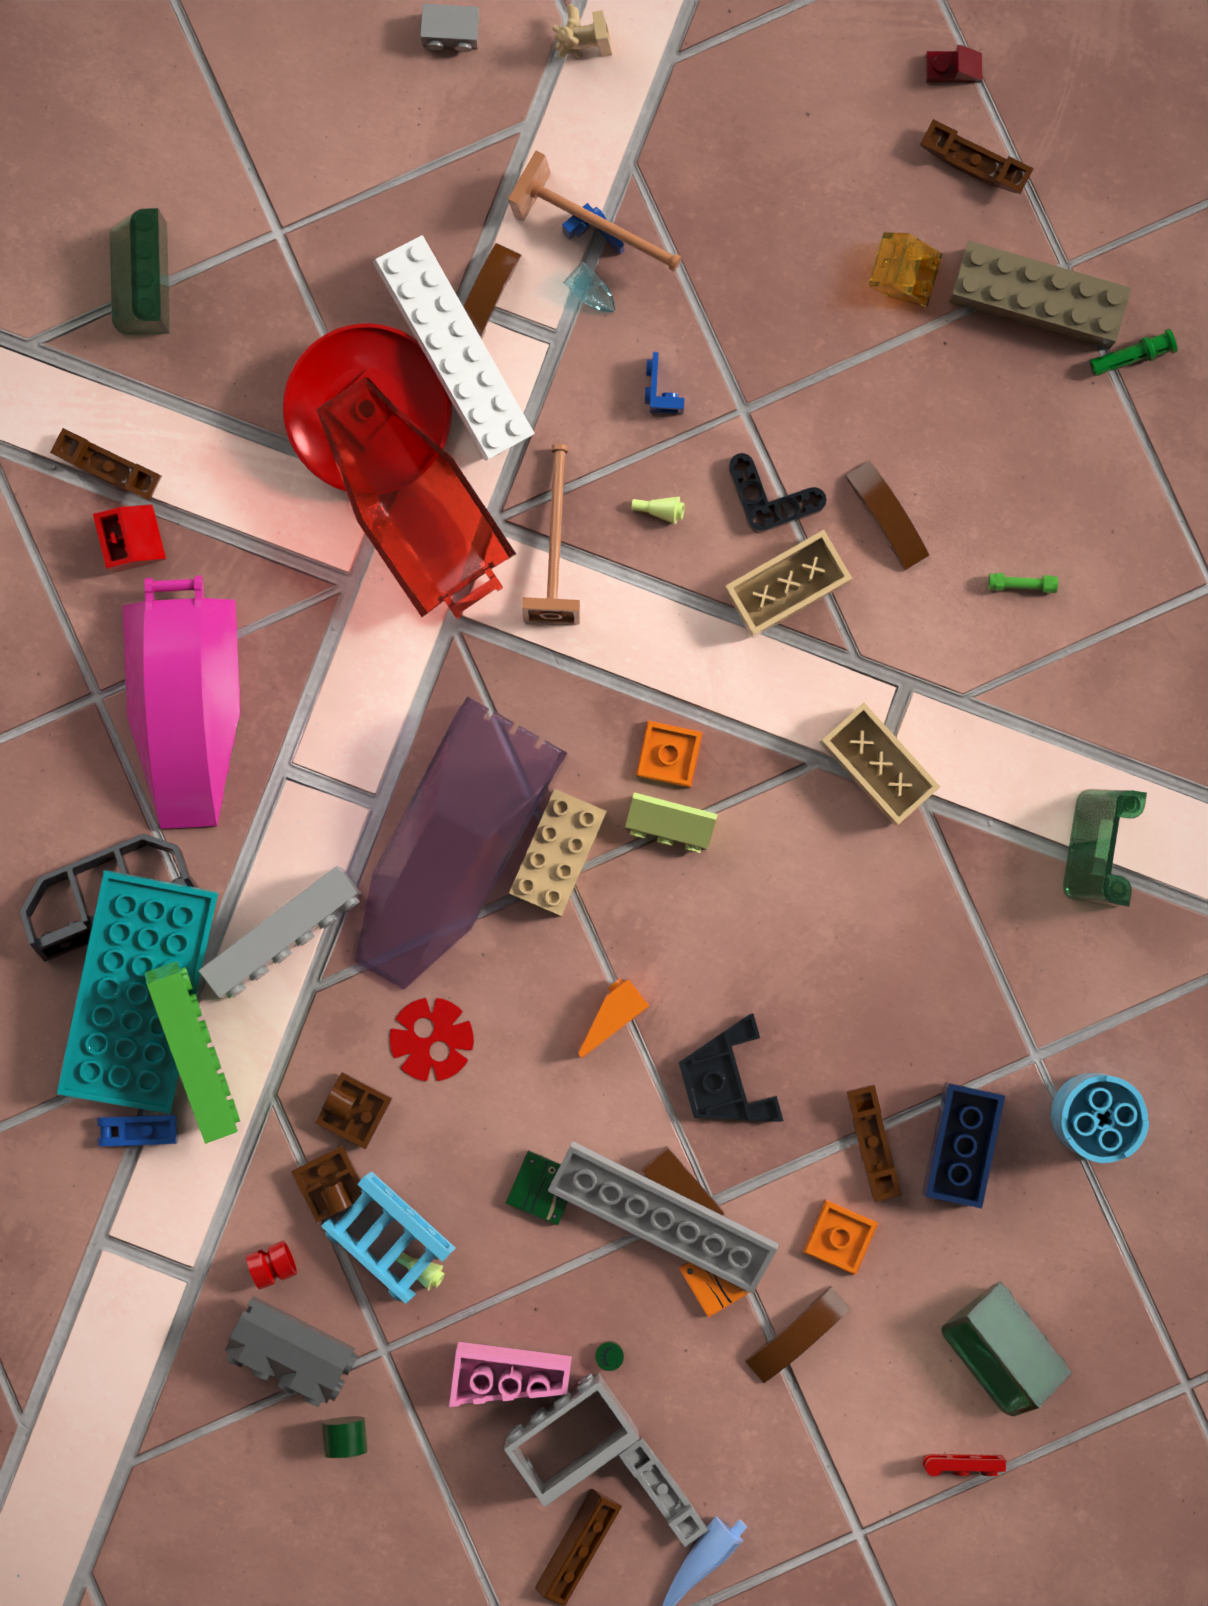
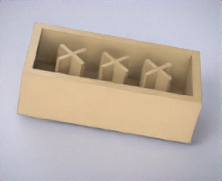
(787, 584)
(879, 764)
(558, 852)

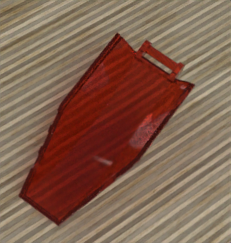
(412, 501)

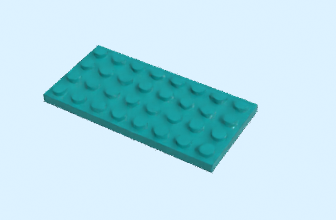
(115, 1035)

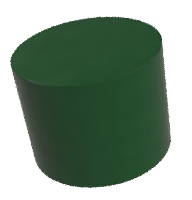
(344, 1437)

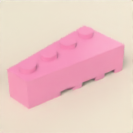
(506, 1373)

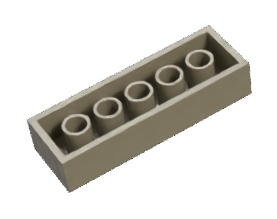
(1040, 294)

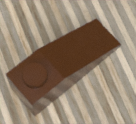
(672, 1174)

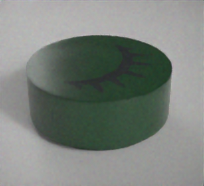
(609, 1356)

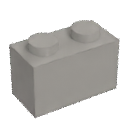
(450, 27)

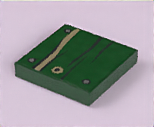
(532, 1186)

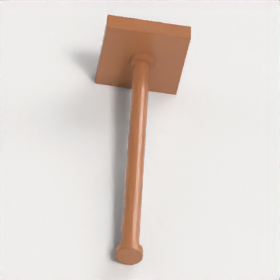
(531, 186)
(551, 608)

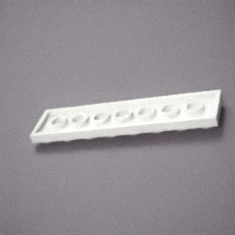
(453, 347)

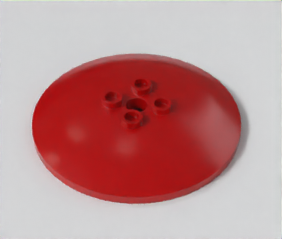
(342, 358)

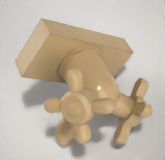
(577, 37)

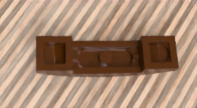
(975, 160)
(490, 286)
(105, 464)
(888, 514)
(873, 1143)
(798, 1335)

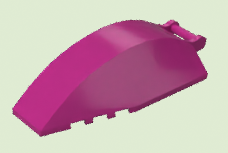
(182, 698)

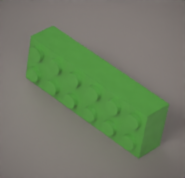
(189, 1046)

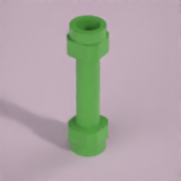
(1046, 584)

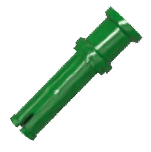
(1146, 349)

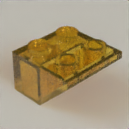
(905, 268)

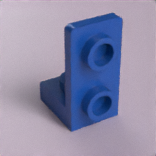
(578, 227)
(669, 402)

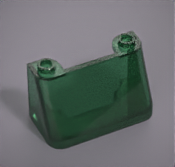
(1094, 843)

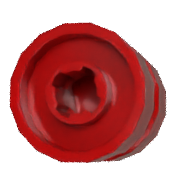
(271, 1265)

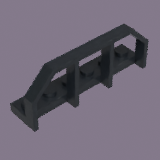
(78, 932)

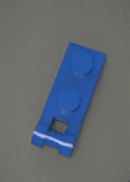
(138, 1130)

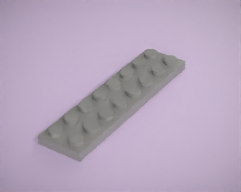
(663, 1217)

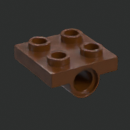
(353, 1110)
(328, 1183)

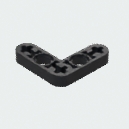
(761, 503)

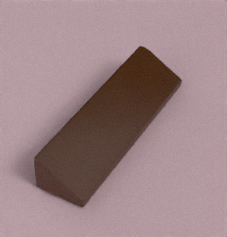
(578, 1547)

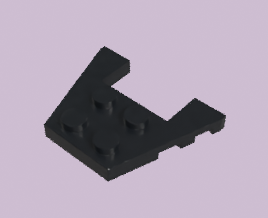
(715, 1081)

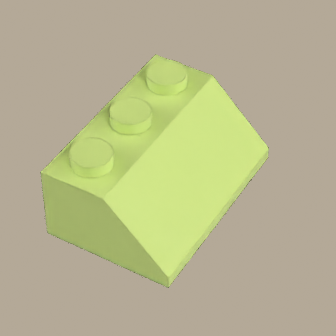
(670, 822)

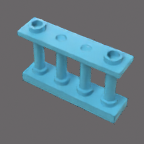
(415, 1228)

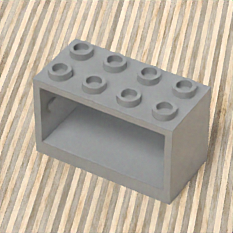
(585, 1464)

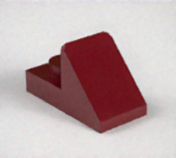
(954, 66)

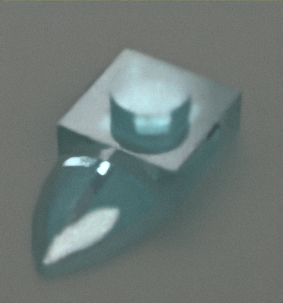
(590, 288)

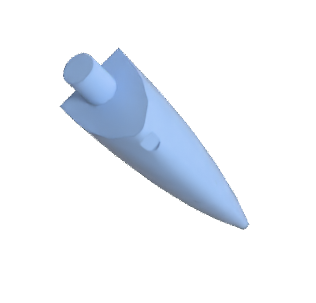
(706, 1555)

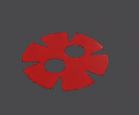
(455, 1036)

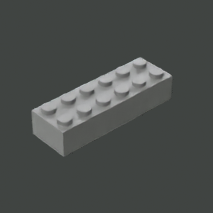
(280, 932)

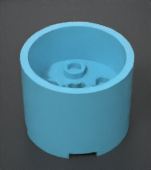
(1076, 1122)

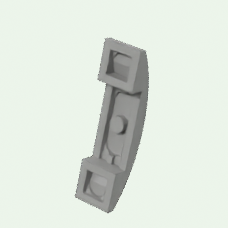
(663, 1491)

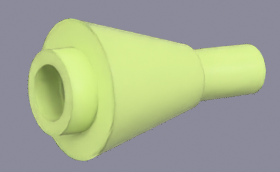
(667, 508)
(431, 1275)

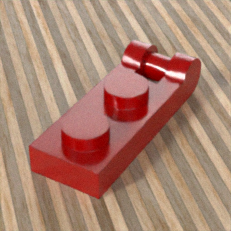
(964, 1463)

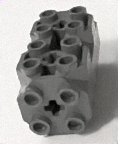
(290, 1351)

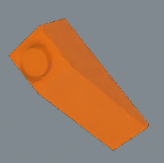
(617, 1010)

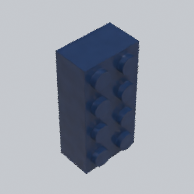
(963, 1145)

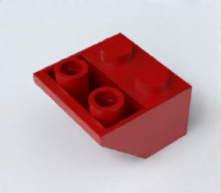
(129, 537)

